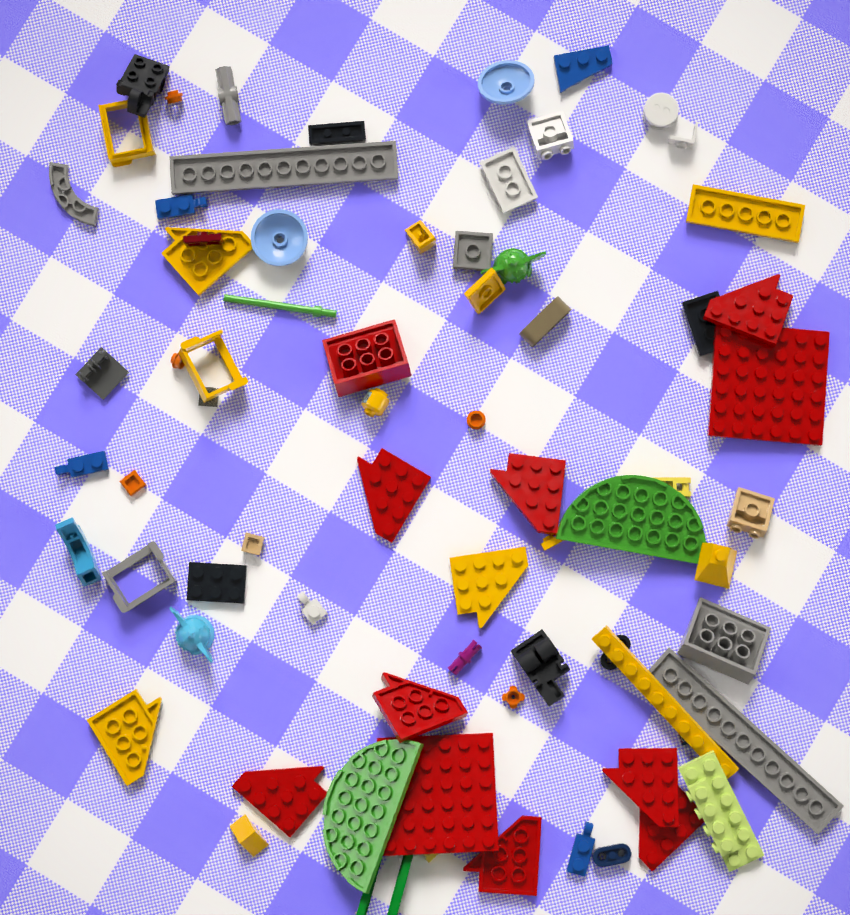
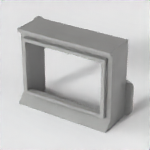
(118, 596)

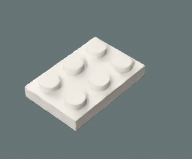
(508, 180)

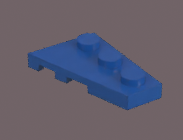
(578, 65)

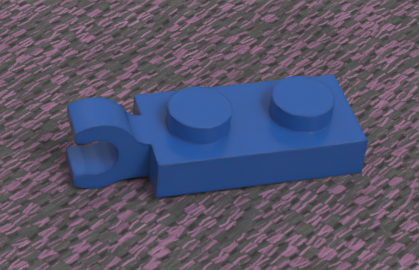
(179, 206)
(84, 465)
(581, 851)

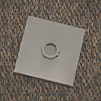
(472, 250)

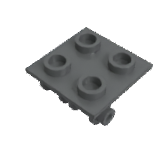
(102, 373)

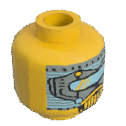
(375, 402)

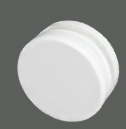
(660, 111)

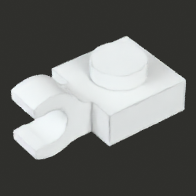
(313, 609)

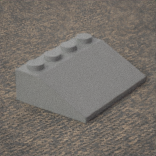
(724, 641)

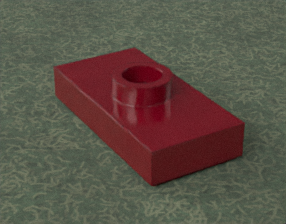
(203, 239)

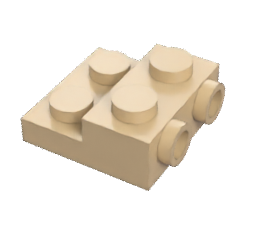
(750, 513)

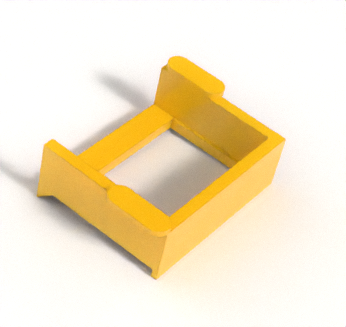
(126, 157)
(196, 343)

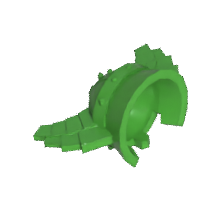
(514, 265)

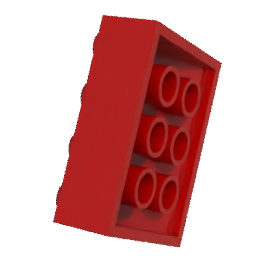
(366, 358)

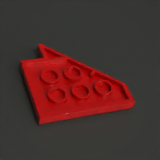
(752, 310)
(534, 488)
(391, 491)
(415, 708)
(650, 781)
(283, 794)
(658, 842)
(515, 864)

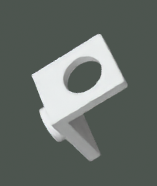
(681, 142)

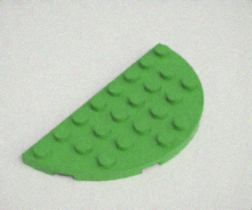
(635, 517)
(364, 807)

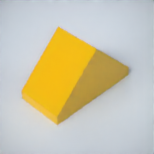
(421, 237)
(248, 835)

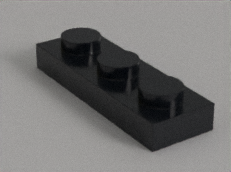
(337, 133)

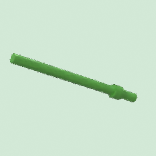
(316, 311)

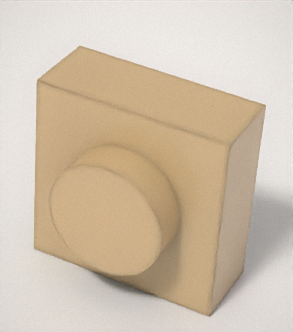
(252, 543)

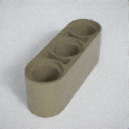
(545, 321)

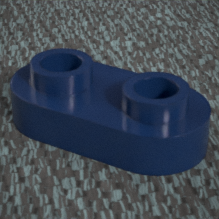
(612, 856)

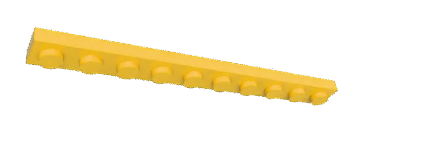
(661, 698)

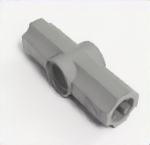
(228, 95)

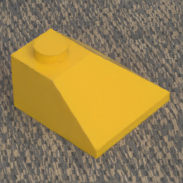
(715, 565)

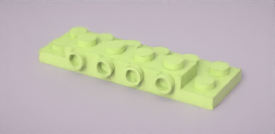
(720, 811)

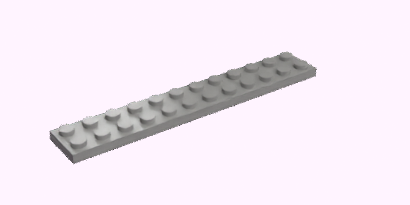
(283, 167)
(746, 742)

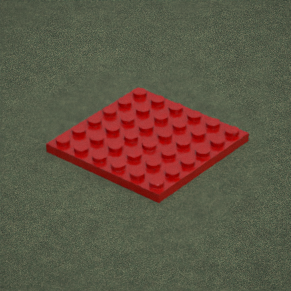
(769, 389)
(448, 798)

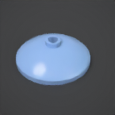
(506, 82)
(272, 226)

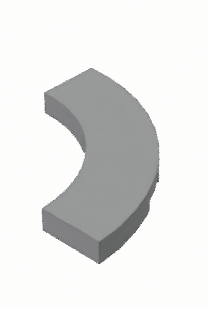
(67, 198)

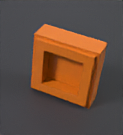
(132, 483)

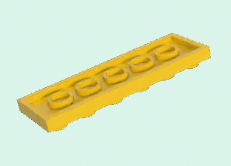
(745, 213)

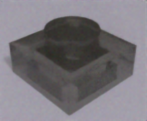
(211, 403)

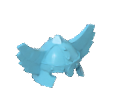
(194, 634)

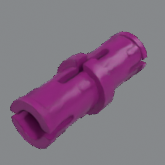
(464, 657)

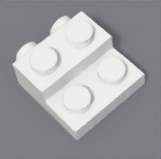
(550, 135)

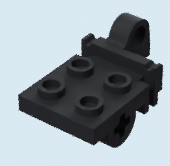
(142, 83)
(542, 664)

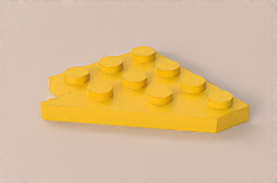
(205, 264)
(485, 580)
(127, 733)

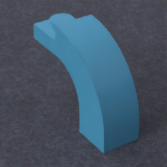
(80, 551)

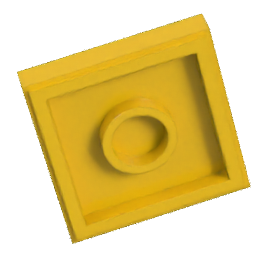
(485, 291)

